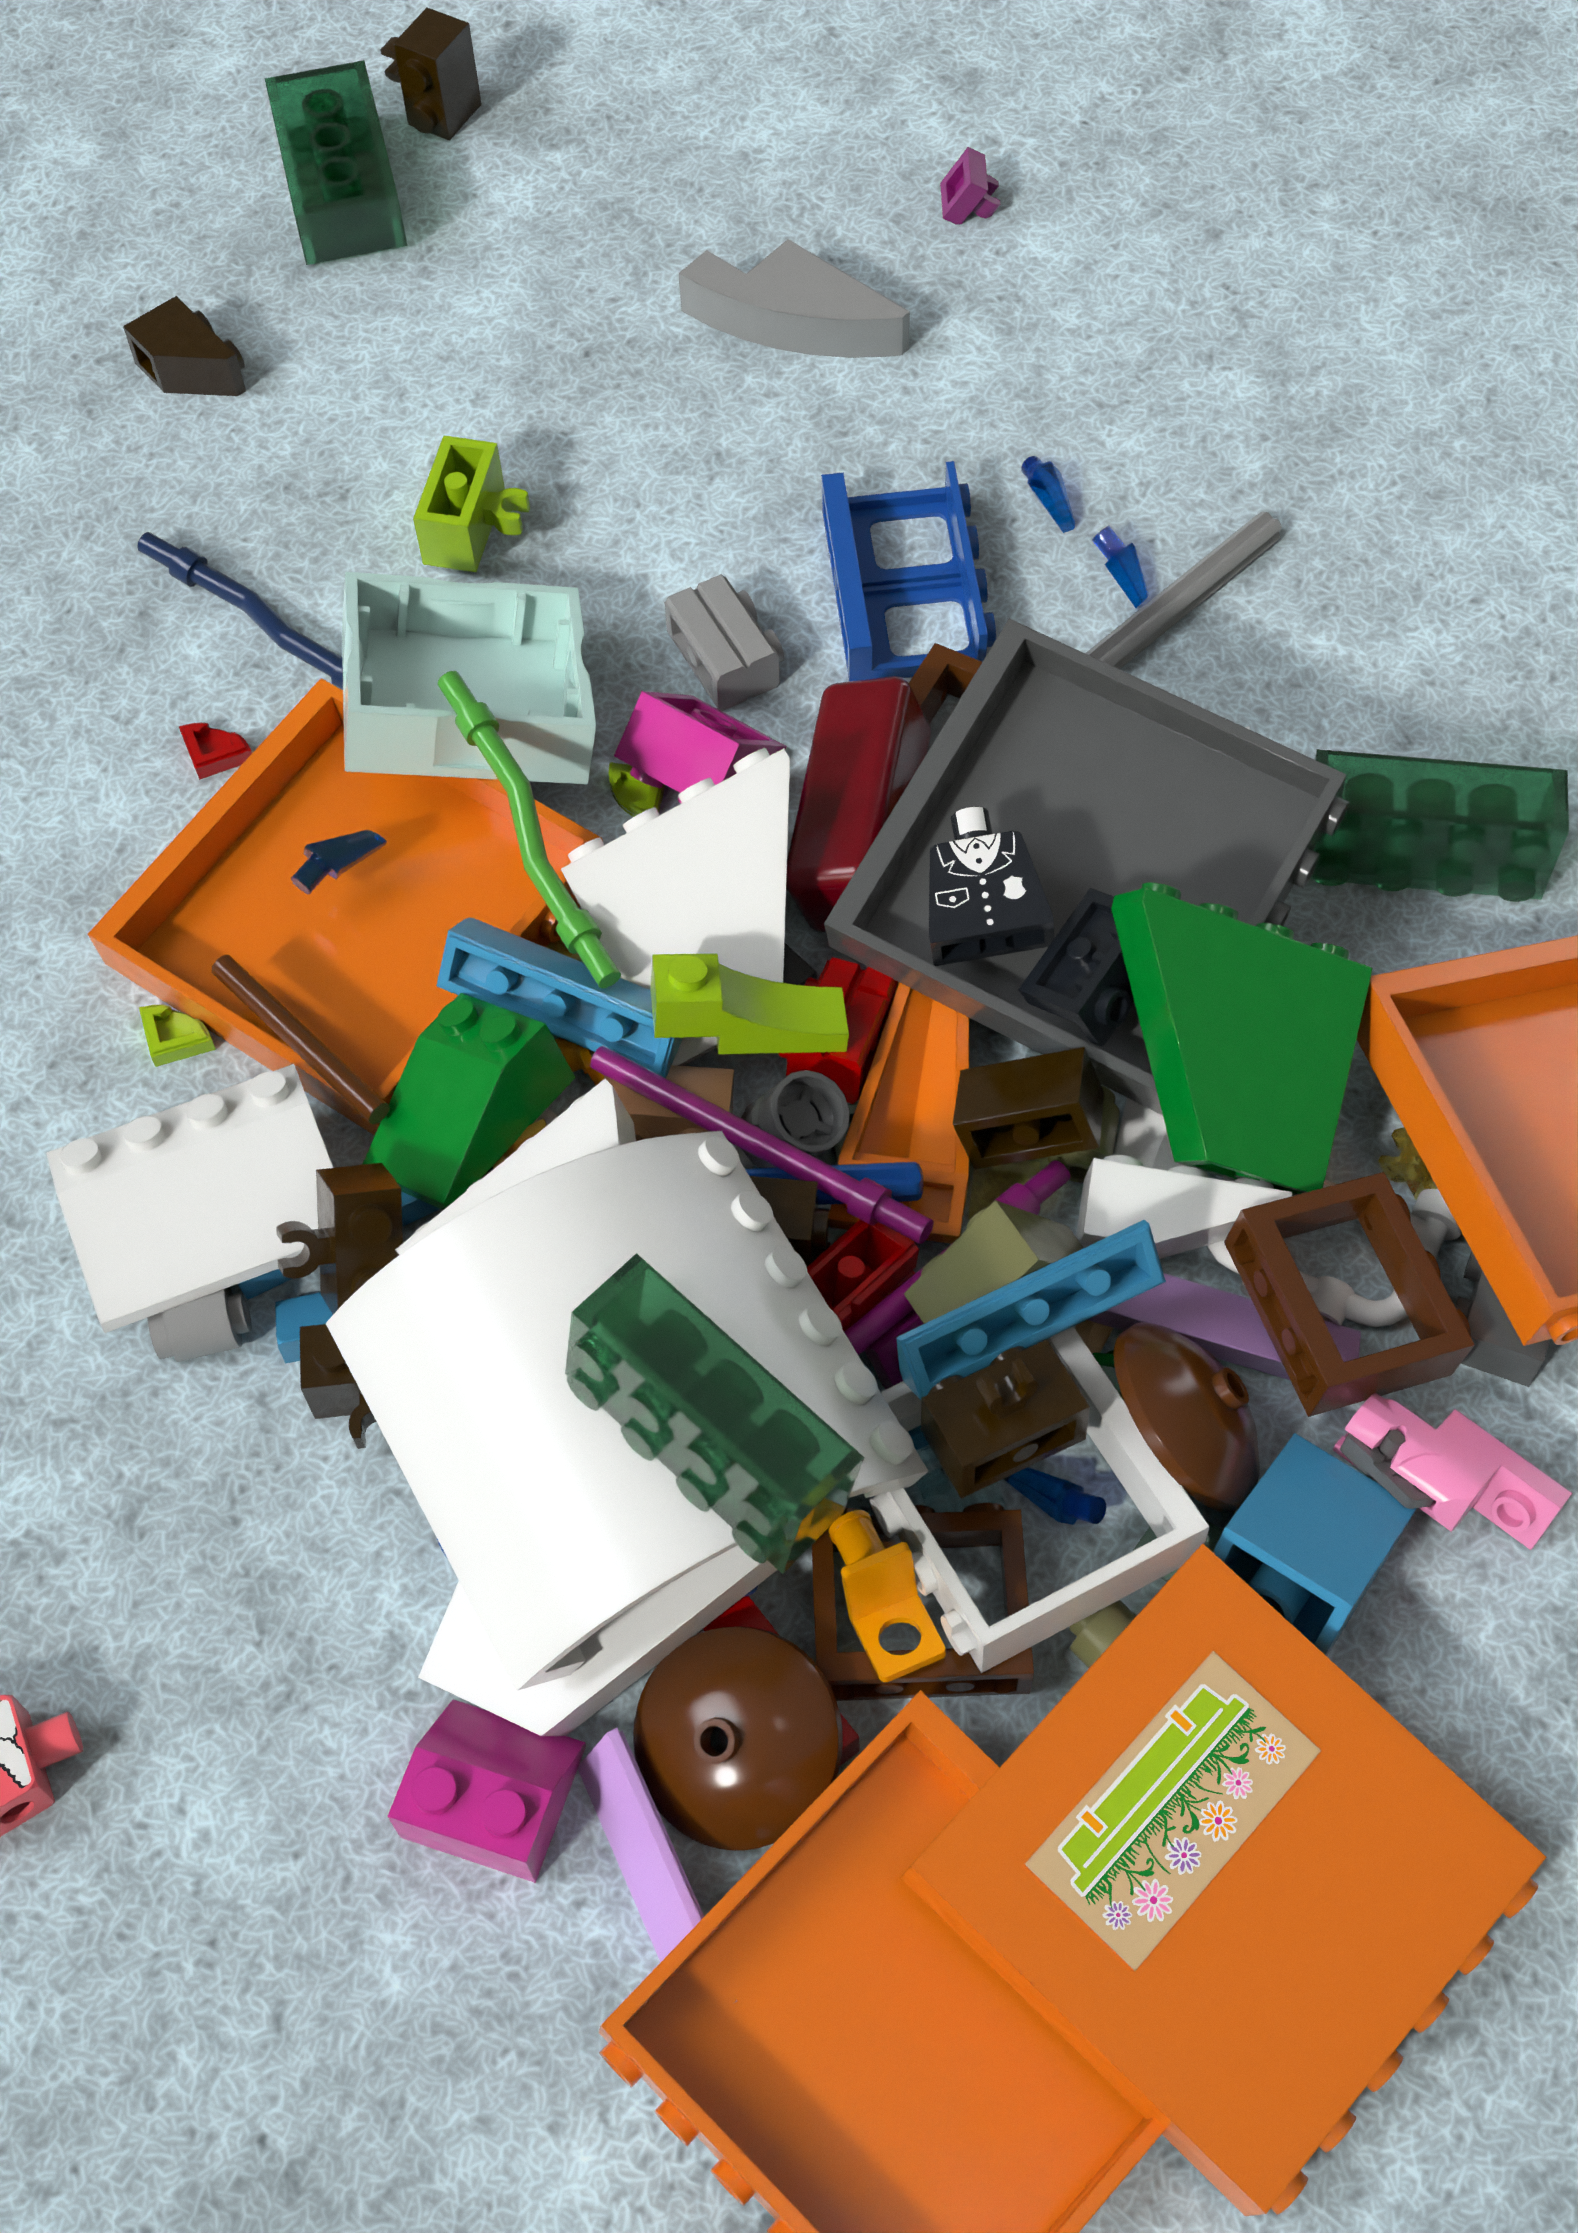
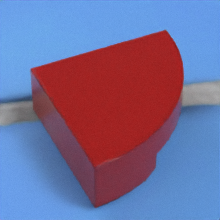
(213, 749)

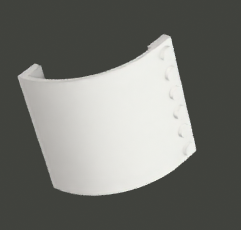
(518, 1477)

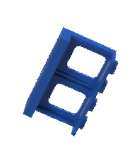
(868, 591)

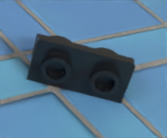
(1084, 971)

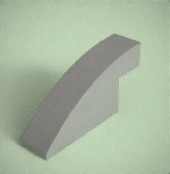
(794, 305)

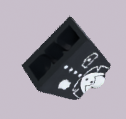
(984, 894)

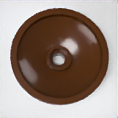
(1189, 1414)
(778, 1730)

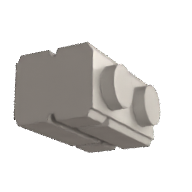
(723, 641)

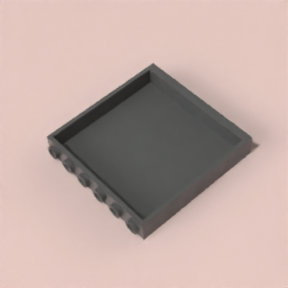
(1108, 795)

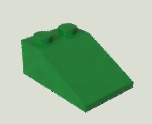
(466, 1098)

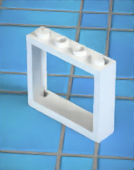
(1153, 1490)

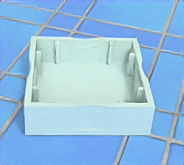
(509, 645)

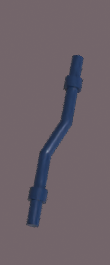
(193, 569)

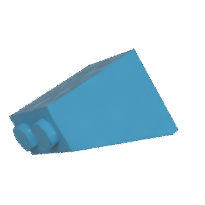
(1313, 1539)

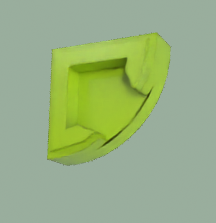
(631, 792)
(173, 1034)

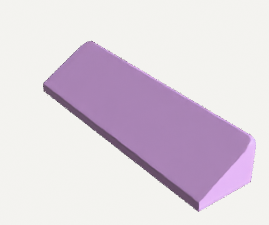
(1216, 1321)
(640, 1842)

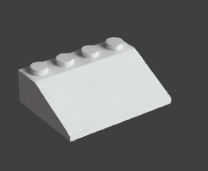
(190, 1196)

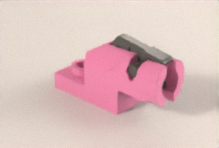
(1450, 1469)

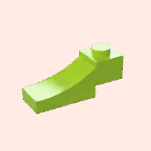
(744, 1012)

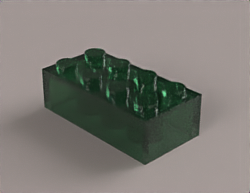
(336, 162)
(1445, 826)
(709, 1414)

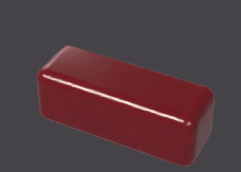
(858, 766)

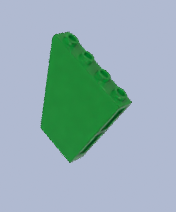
(1241, 1035)

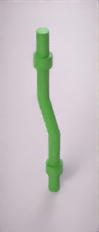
(574, 925)

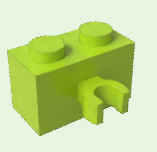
(463, 503)

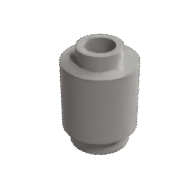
(201, 1326)

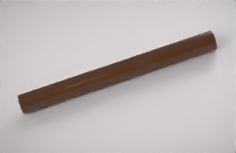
(301, 1039)

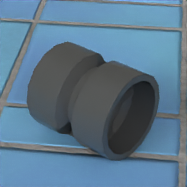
(802, 1111)

